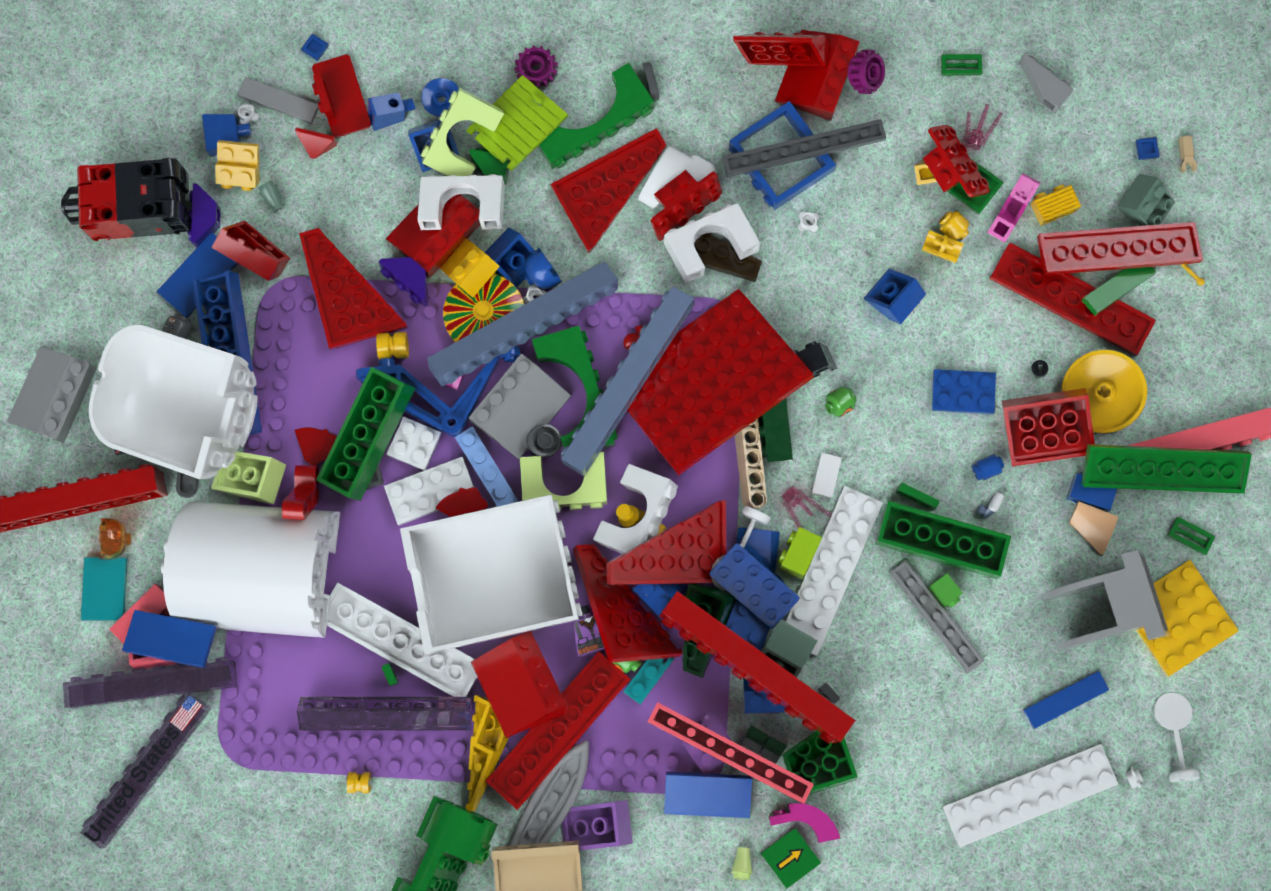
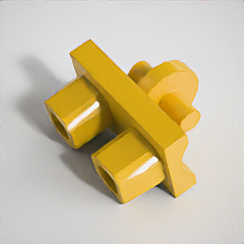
(942, 246)

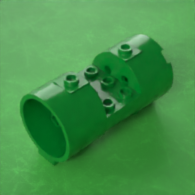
(453, 839)

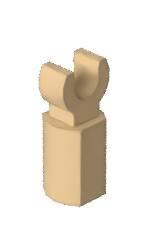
(1187, 153)

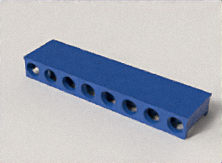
(224, 320)

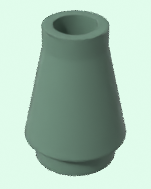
(270, 194)

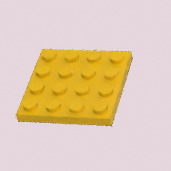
(1192, 618)

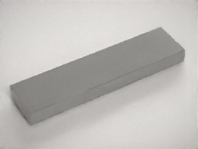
(278, 100)

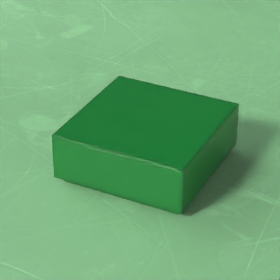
(390, 674)

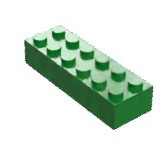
(365, 434)
(943, 540)

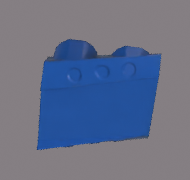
(762, 544)

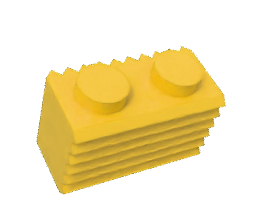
(1055, 204)

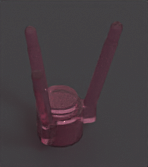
(975, 138)
(794, 498)

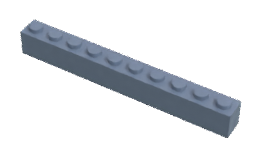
(522, 324)
(628, 381)

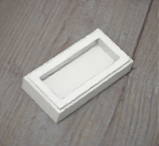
(826, 475)

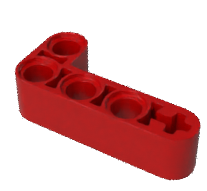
(305, 494)

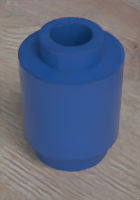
(988, 467)

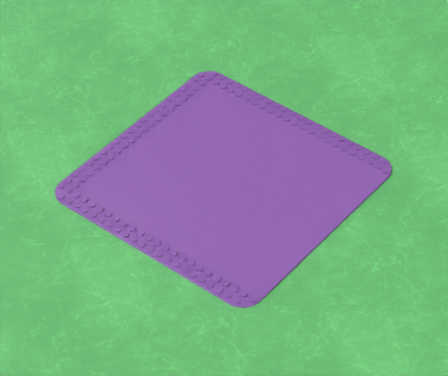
(315, 387)

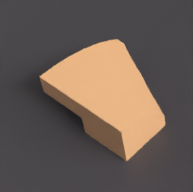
(1094, 525)

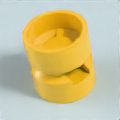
(395, 345)

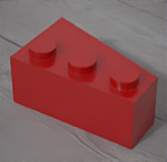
(251, 250)

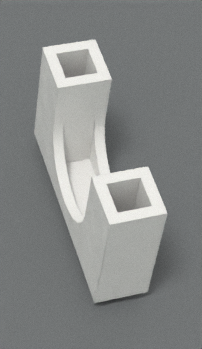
(438, 190)
(728, 222)
(658, 493)

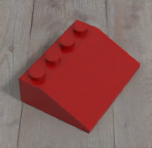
(783, 49)
(819, 87)
(434, 247)
(1048, 426)
(519, 684)

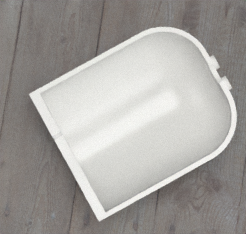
(172, 401)

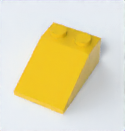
(469, 267)

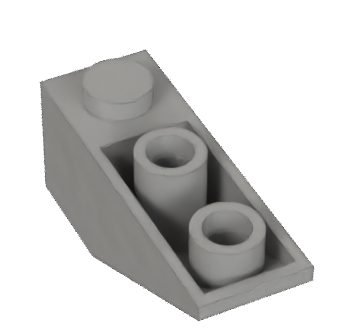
(1046, 86)

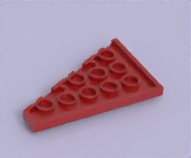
(603, 187)
(345, 299)
(677, 554)
(621, 620)

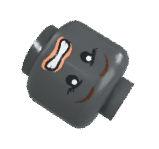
(177, 326)

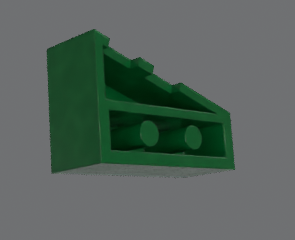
(776, 434)

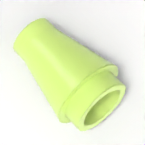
(742, 864)

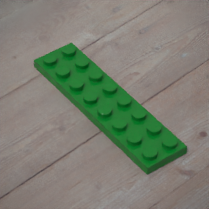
(1166, 469)

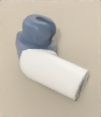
(993, 507)

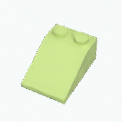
(251, 477)

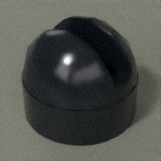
(1035, 368)

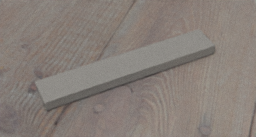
(936, 616)

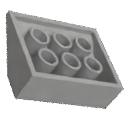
(52, 394)
(518, 404)

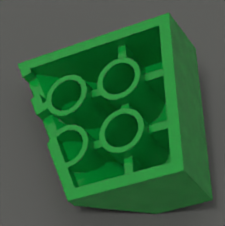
(821, 762)

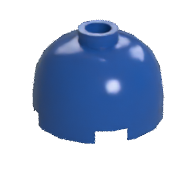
(540, 271)

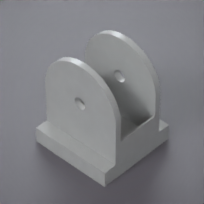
(1131, 599)

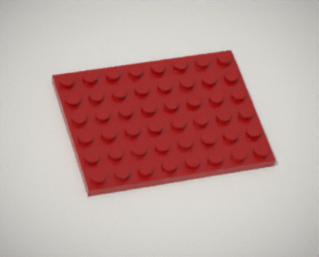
(715, 382)

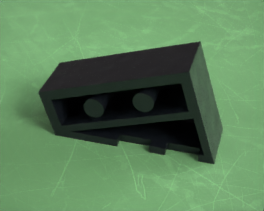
(816, 358)

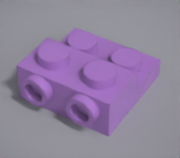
(703, 760)

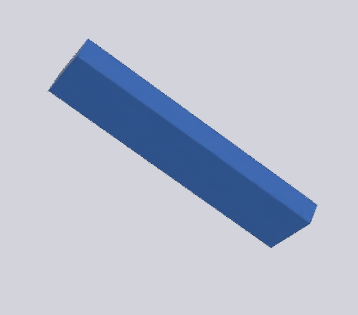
(1066, 700)

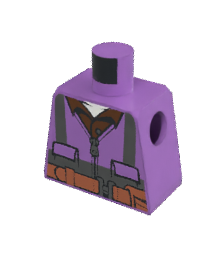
(587, 633)

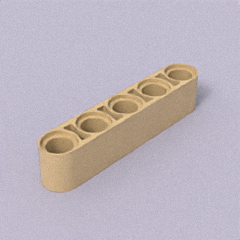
(755, 469)

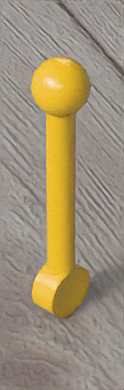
(1200, 281)

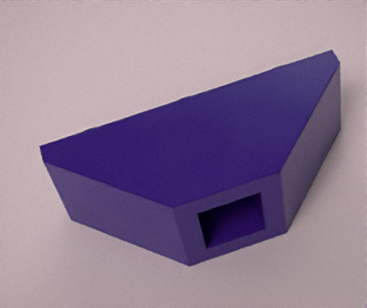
(204, 215)
(407, 276)

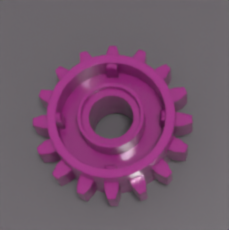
(539, 57)
(866, 71)

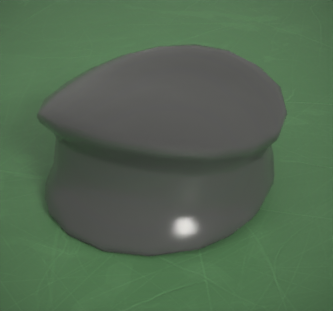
(544, 440)

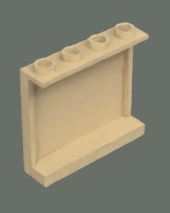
(538, 867)

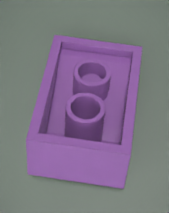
(598, 825)

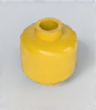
(954, 225)

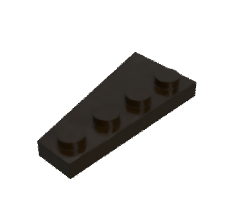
(723, 258)

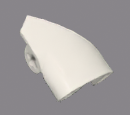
(670, 166)

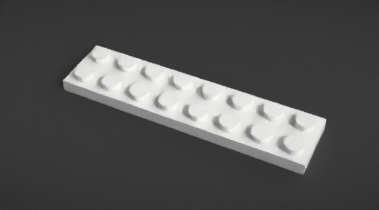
(833, 564)
(398, 642)
(1030, 795)

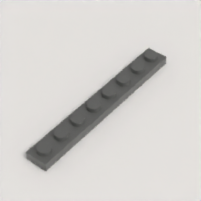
(804, 148)

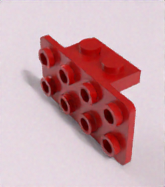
(340, 96)
(952, 164)
(682, 200)

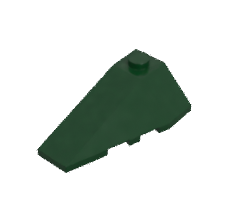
(718, 605)

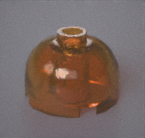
(112, 538)

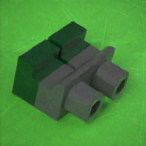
(754, 740)

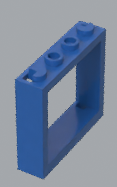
(758, 182)

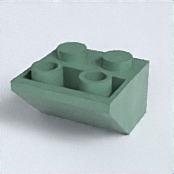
(1146, 201)
(789, 647)

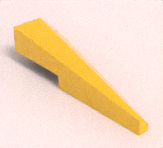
(485, 750)

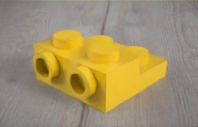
(237, 165)

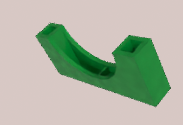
(630, 103)
(569, 349)

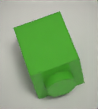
(946, 591)

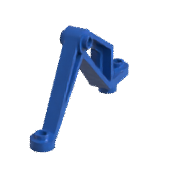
(461, 410)

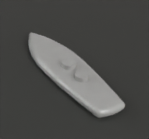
(553, 798)

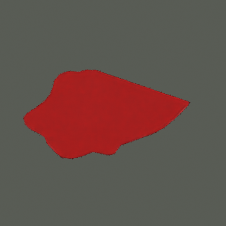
(314, 444)
(462, 502)

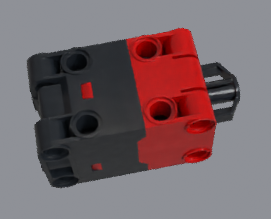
(130, 199)

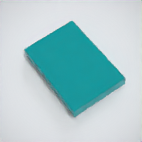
(103, 589)

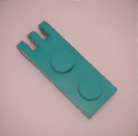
(647, 678)

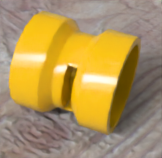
(358, 782)

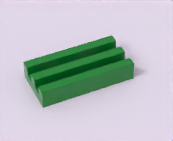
(961, 72)
(917, 496)
(1171, 534)

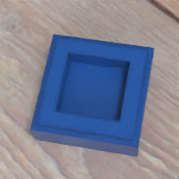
(314, 47)
(1147, 148)

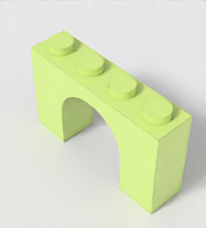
(462, 107)
(591, 492)

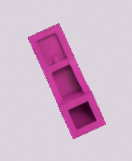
(1014, 207)
(814, 817)

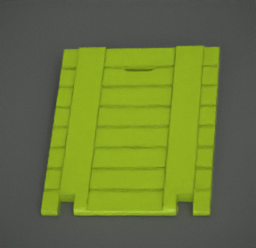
(522, 124)

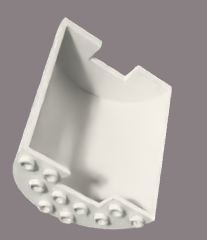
(249, 568)
(490, 574)

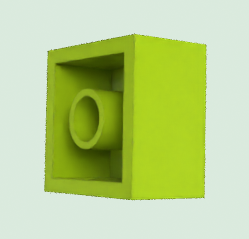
(800, 553)

